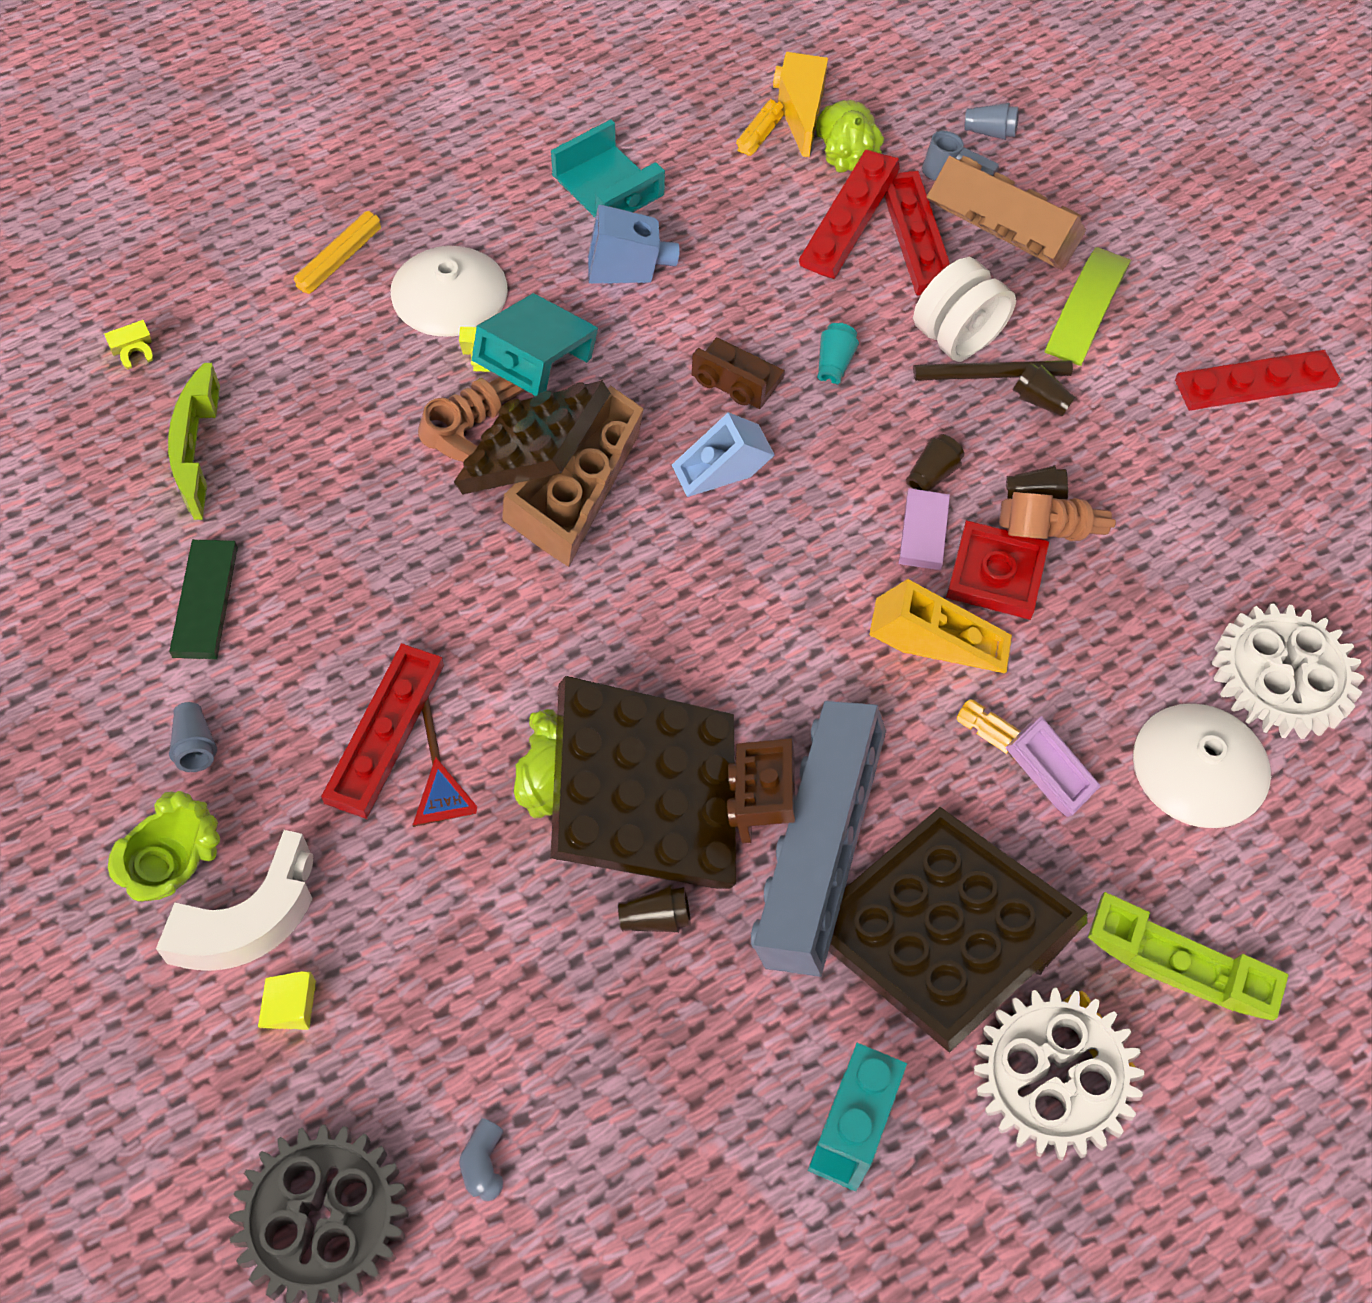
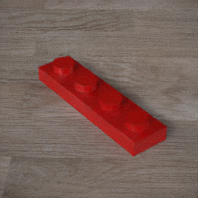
(849, 213)
(916, 229)
(1257, 379)
(383, 731)

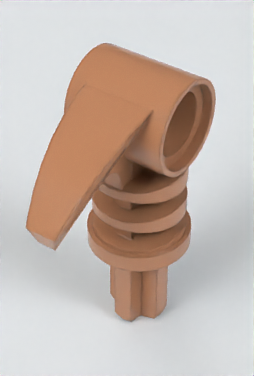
(460, 413)
(1051, 517)

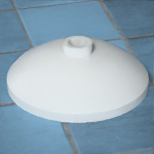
(448, 290)
(1188, 780)

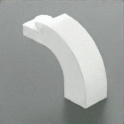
(249, 930)

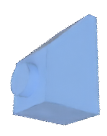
(723, 455)

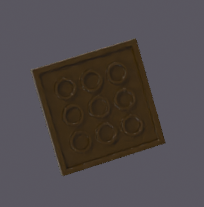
(643, 785)
(950, 927)

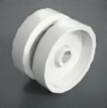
(964, 308)

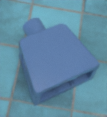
(627, 247)

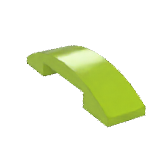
(1087, 305)
(196, 401)
(1173, 959)

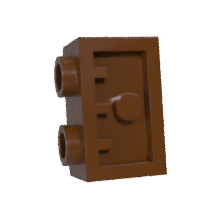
(736, 373)
(762, 785)

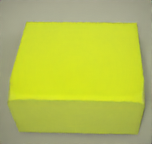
(287, 1001)

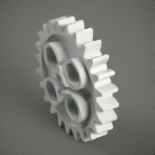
(1287, 671)
(1084, 1114)

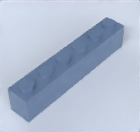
(821, 844)

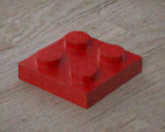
(998, 570)

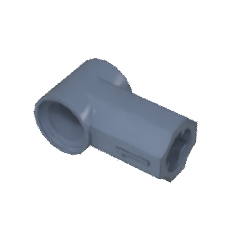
(949, 144)

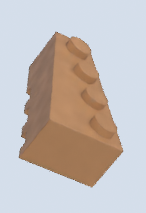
(1007, 211)
(564, 505)

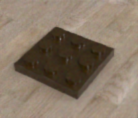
(532, 437)

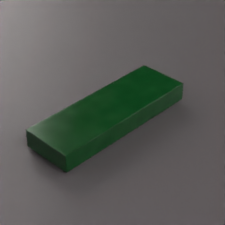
(203, 599)

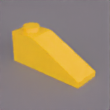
(801, 91)
(935, 628)

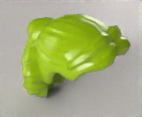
(847, 132)
(536, 769)
(164, 848)

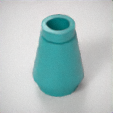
(837, 349)

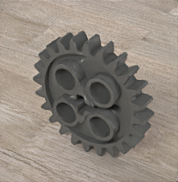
(273, 1205)

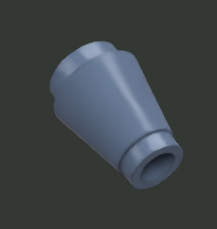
(993, 120)
(191, 739)

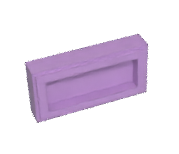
(924, 529)
(1053, 766)

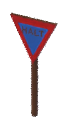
(442, 796)

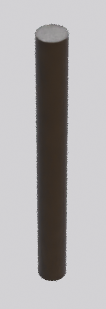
(987, 370)

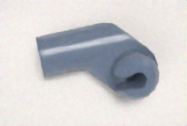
(476, 1162)

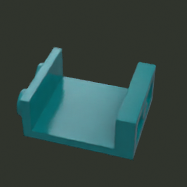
(602, 174)
(528, 339)
(857, 1117)

